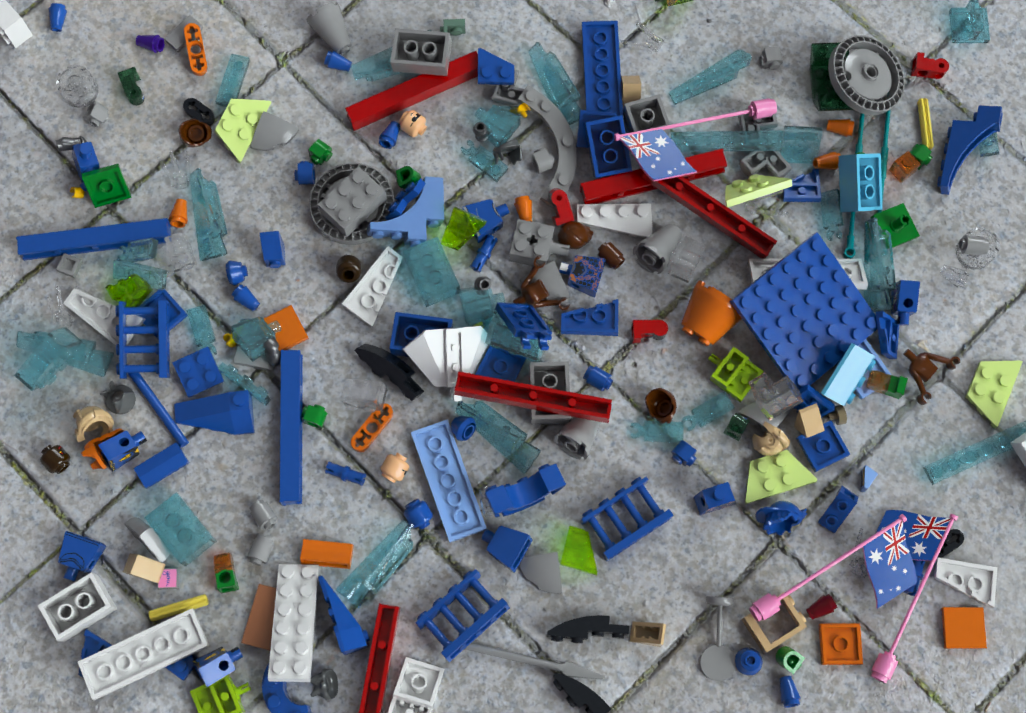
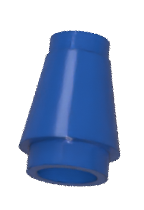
(57, 16)
(337, 61)
(389, 136)
(245, 297)
(788, 692)

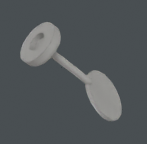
(718, 660)

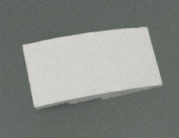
(416, 687)

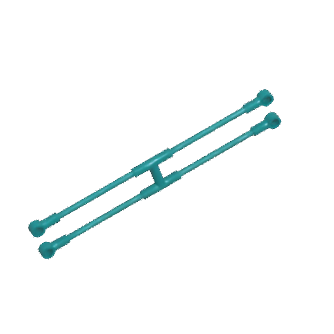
(884, 159)

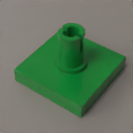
(106, 185)
(898, 224)

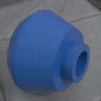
(236, 272)
(463, 427)
(746, 667)

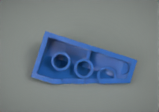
(222, 412)
(347, 629)

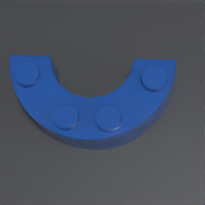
(527, 491)
(277, 698)

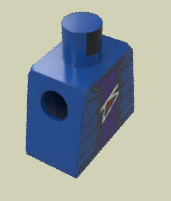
(905, 294)

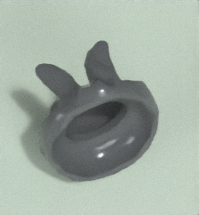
(509, 148)
(126, 401)
(325, 684)

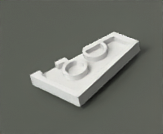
(969, 578)

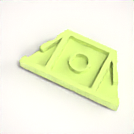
(239, 124)
(754, 187)
(992, 387)
(775, 476)

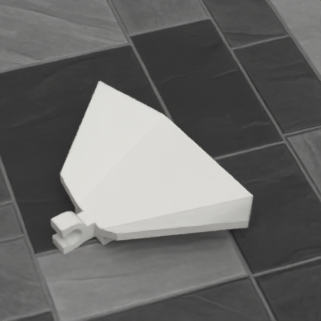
(447, 351)

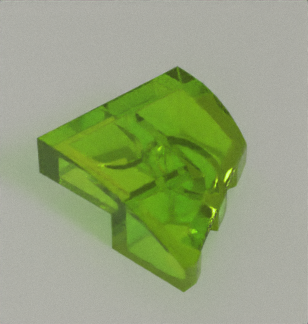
(461, 228)
(131, 290)
(578, 551)

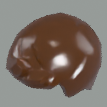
(194, 133)
(574, 234)
(661, 405)

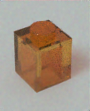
(904, 166)

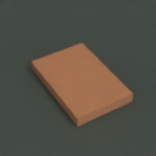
(260, 621)

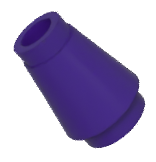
(151, 42)

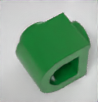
(319, 152)
(922, 154)
(406, 175)
(314, 415)
(789, 659)

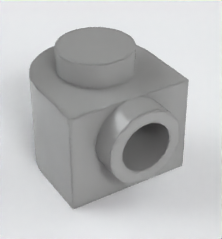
(770, 58)
(96, 114)
(542, 160)

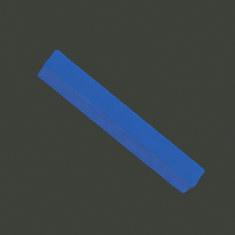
(91, 239)
(291, 427)

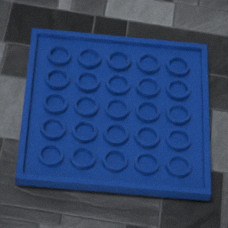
(806, 312)

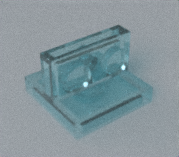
(969, 24)
(801, 144)

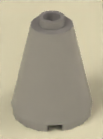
(331, 27)
(656, 249)
(577, 437)

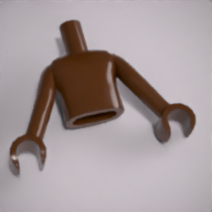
(536, 291)
(923, 369)

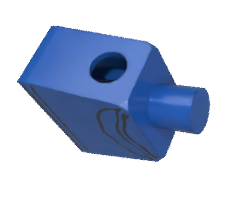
(79, 554)

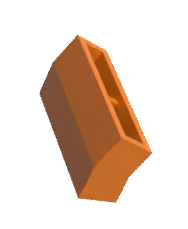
(327, 554)

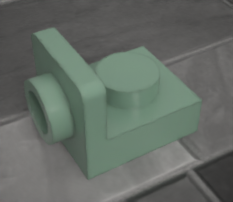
(453, 26)

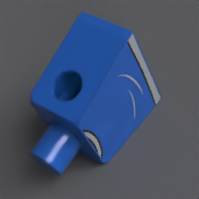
(490, 213)

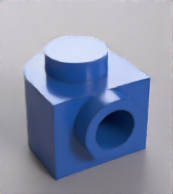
(305, 174)
(684, 453)

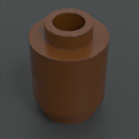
(613, 256)

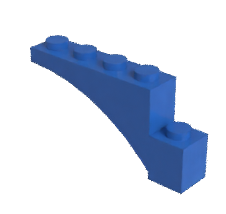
(964, 138)

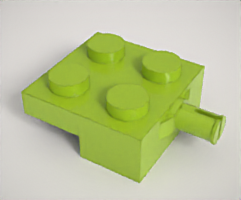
(734, 373)
(219, 697)

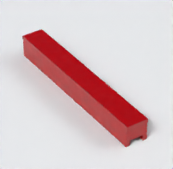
(411, 92)
(631, 183)
(716, 214)
(533, 397)
(379, 659)

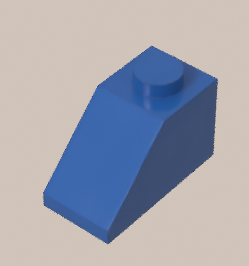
(273, 249)

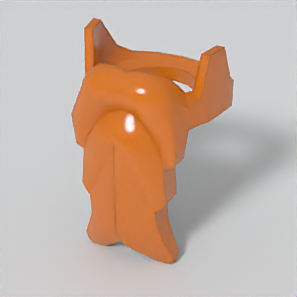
(92, 449)

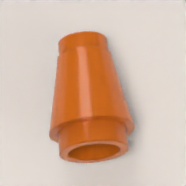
(841, 126)
(827, 161)
(524, 208)
(178, 216)

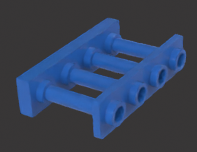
(160, 329)
(627, 537)
(481, 621)

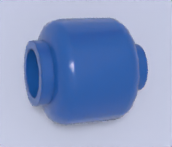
(418, 513)

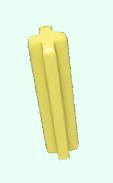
(925, 123)
(177, 608)

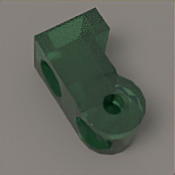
(132, 90)
(736, 426)

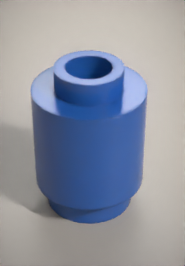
(598, 378)

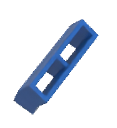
(161, 465)

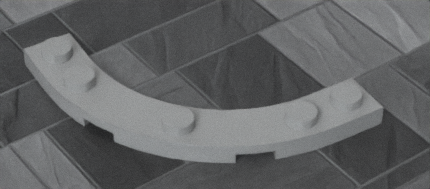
(563, 139)

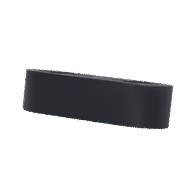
(201, 109)
(952, 546)

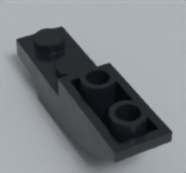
(385, 363)
(578, 629)
(580, 694)

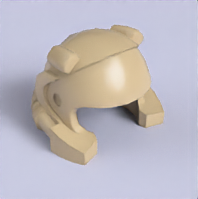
(90, 419)
(771, 442)

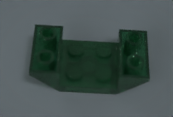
(823, 92)

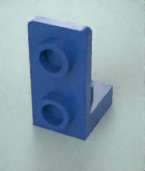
(838, 509)

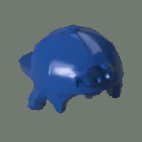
(780, 517)

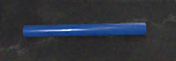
(159, 409)

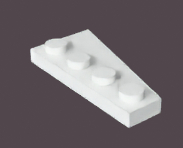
(622, 218)
(372, 289)
(99, 314)

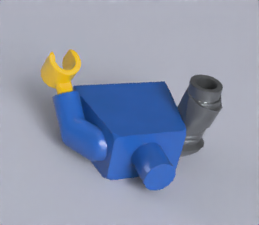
(83, 157)

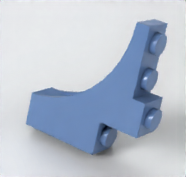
(412, 224)

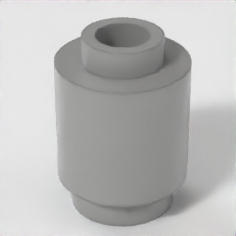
(973, 245)
(263, 514)
(260, 550)

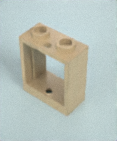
(760, 638)

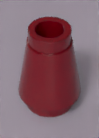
(821, 607)

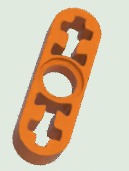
(195, 71)
(367, 442)

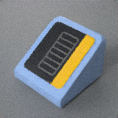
(867, 477)

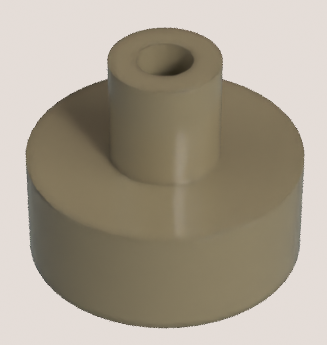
(838, 415)

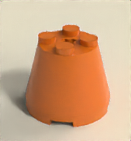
(709, 314)

